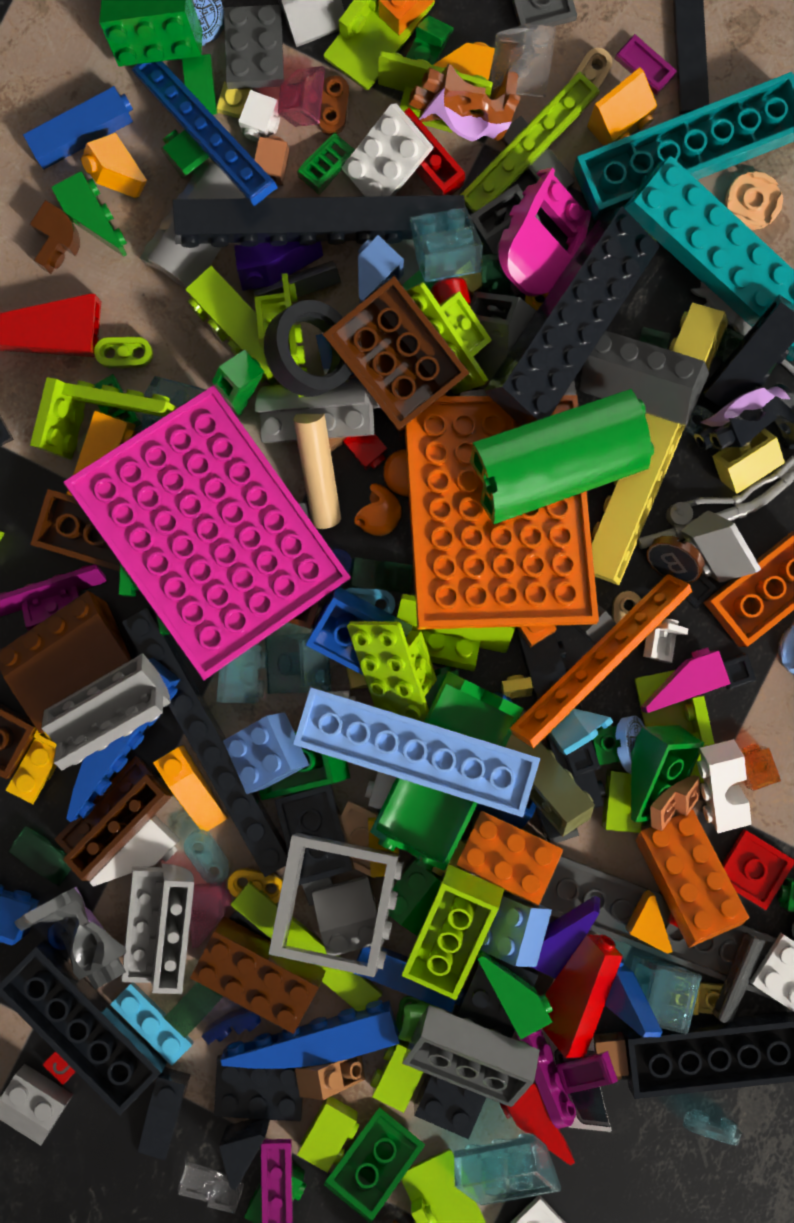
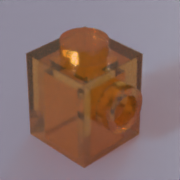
(759, 767)

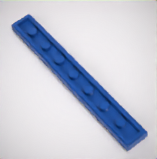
(206, 131)

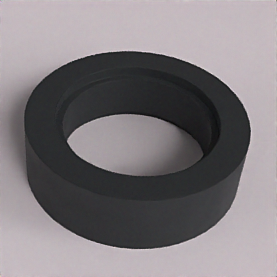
(279, 356)

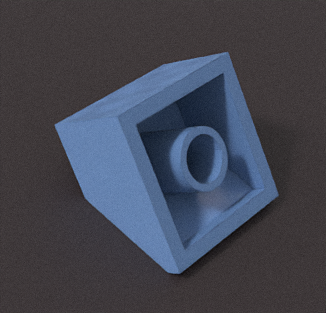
(376, 266)

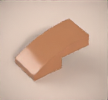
(678, 798)

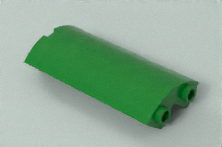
(562, 455)
(433, 821)

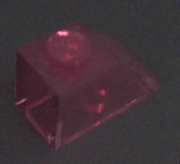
(302, 96)
(208, 908)

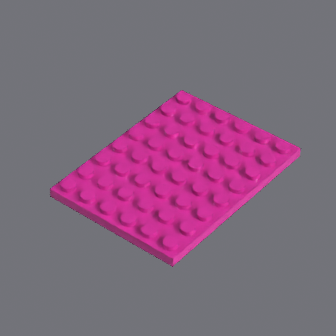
(207, 531)

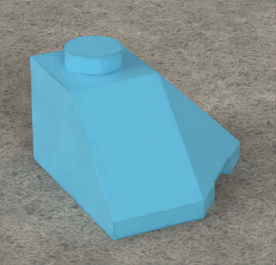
(577, 729)

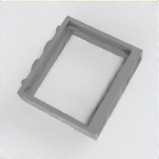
(288, 895)

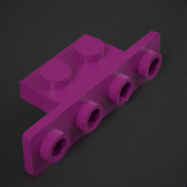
(49, 596)

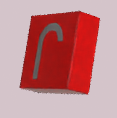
(58, 1068)

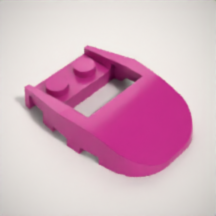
(527, 249)

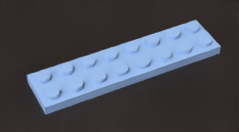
(417, 751)

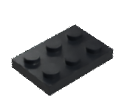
(316, 815)
(257, 1093)

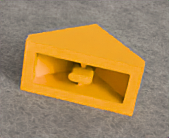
(648, 924)

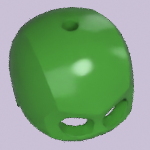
(412, 1014)

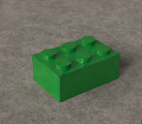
(151, 30)

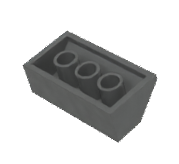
(659, 377)
(472, 1056)

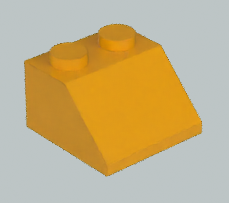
(623, 109)

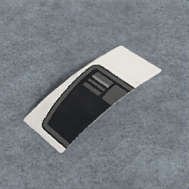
(588, 1103)

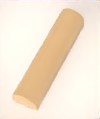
(317, 469)

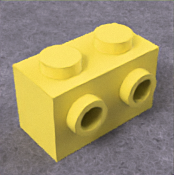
(745, 465)

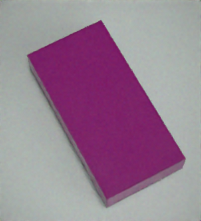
(639, 54)
(587, 1072)

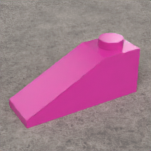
(690, 679)

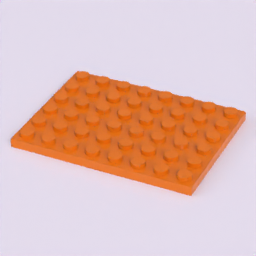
(481, 572)

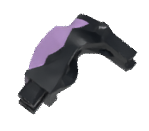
(747, 416)

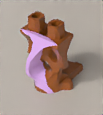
(452, 99)

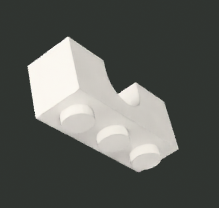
(720, 768)

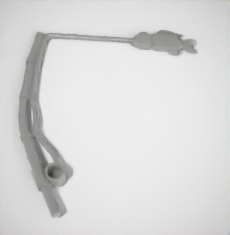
(681, 513)

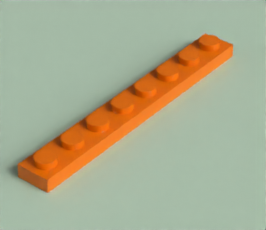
(600, 660)

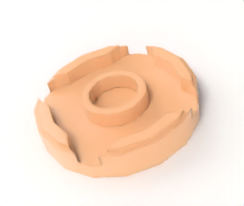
(754, 199)

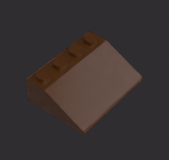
(396, 353)
(63, 655)

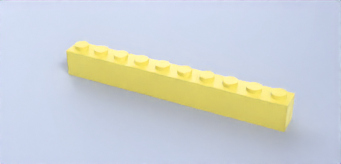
(635, 494)

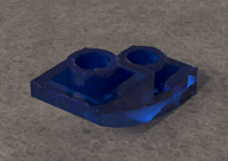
(238, 1019)

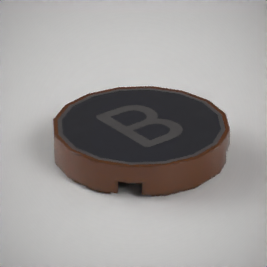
(675, 558)

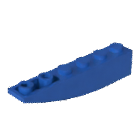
(100, 765)
(320, 1041)

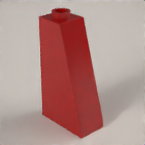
(53, 327)
(581, 994)

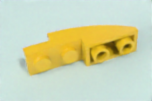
(34, 769)

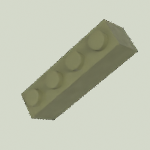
(555, 790)

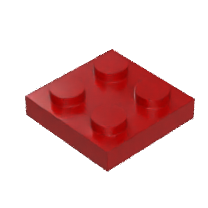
(756, 869)

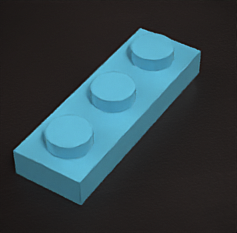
(149, 1022)

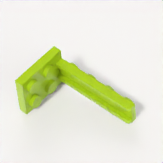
(63, 411)

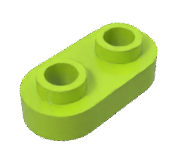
(124, 352)

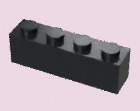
(754, 355)

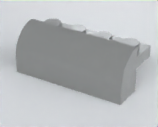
(183, 263)
(346, 411)
(105, 711)
(158, 927)

